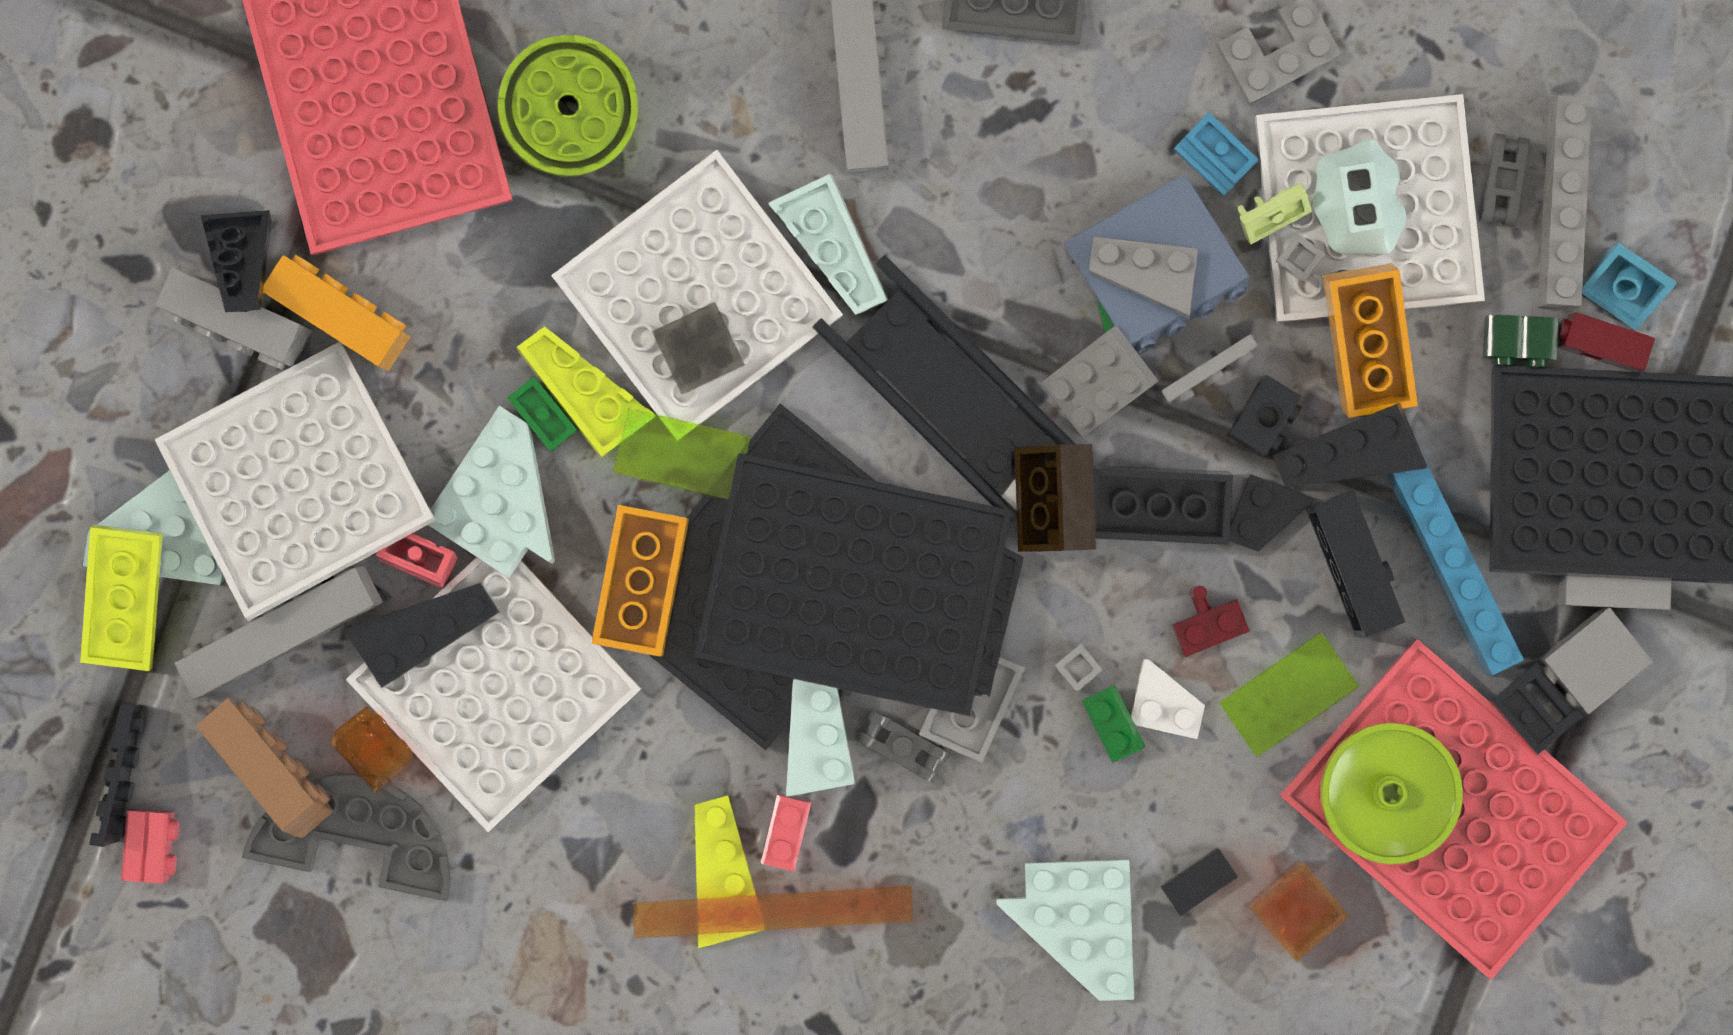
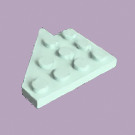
(497, 498)
(165, 511)
(1081, 920)

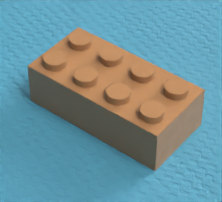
(265, 768)

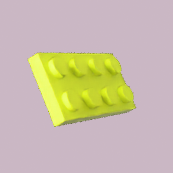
(121, 597)

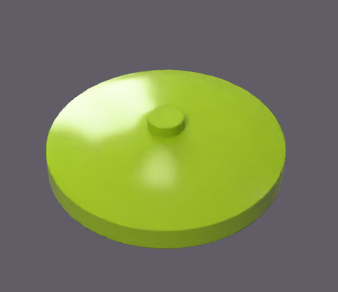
(1391, 793)

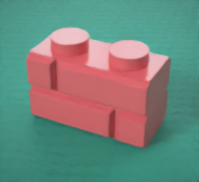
(420, 559)
(786, 832)
(149, 846)

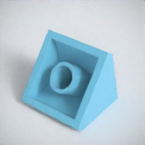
(1626, 285)

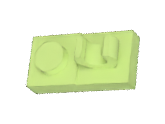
(1275, 214)

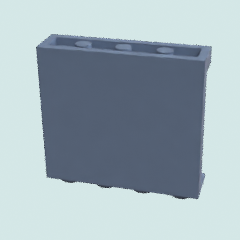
(1165, 217)

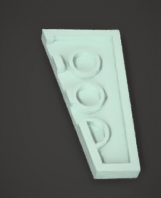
(828, 234)
(817, 741)

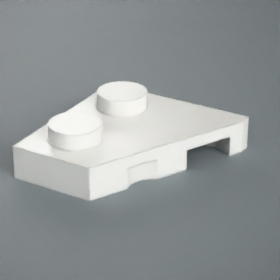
(1165, 704)

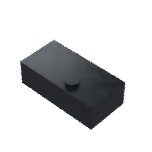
(1162, 504)
(1355, 565)

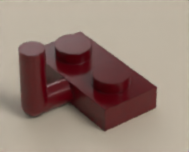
(1209, 625)

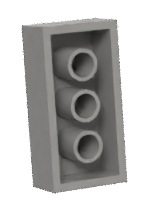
(196, 301)

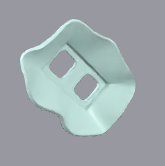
(1335, 201)

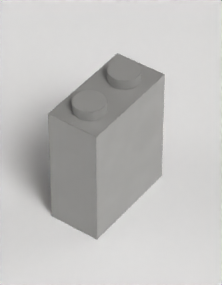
(1594, 660)

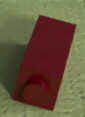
(1605, 342)

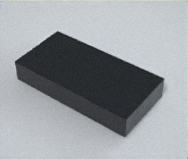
(1198, 881)

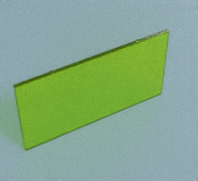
(679, 453)
(1288, 694)

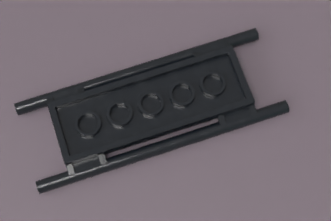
(944, 387)

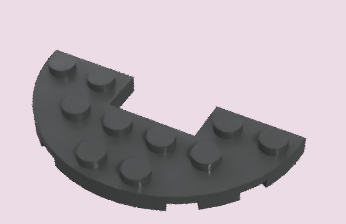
(380, 822)

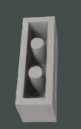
(1614, 592)

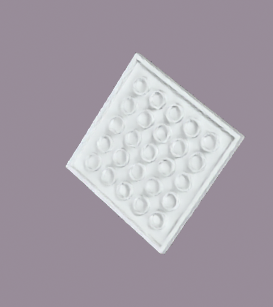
(1440, 236)
(680, 253)
(294, 480)
(503, 698)

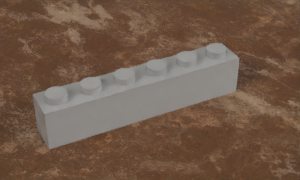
(861, 85)
(1565, 202)
(277, 632)

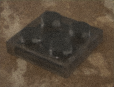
(698, 348)

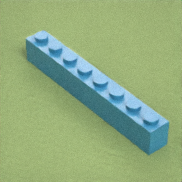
(1456, 570)

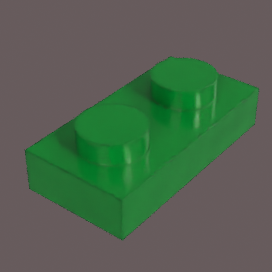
(542, 414)
(1113, 723)

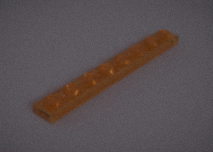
(772, 911)

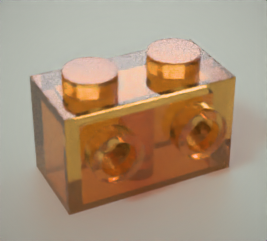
(372, 749)

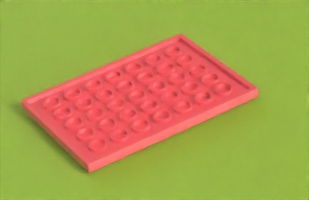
(377, 114)
(1521, 825)

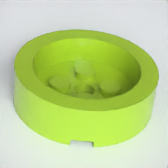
(531, 114)

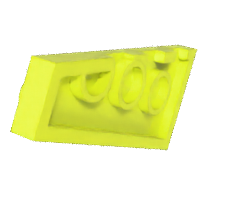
(581, 390)
(720, 859)

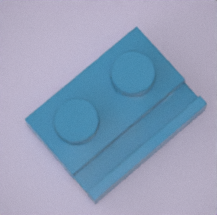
(1215, 154)

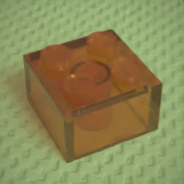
(1297, 910)

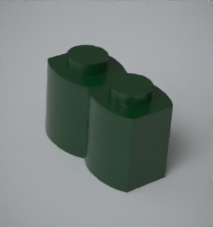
(1520, 339)

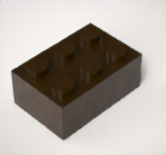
(1055, 498)

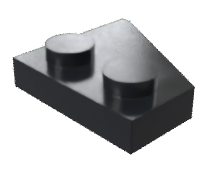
(1264, 512)

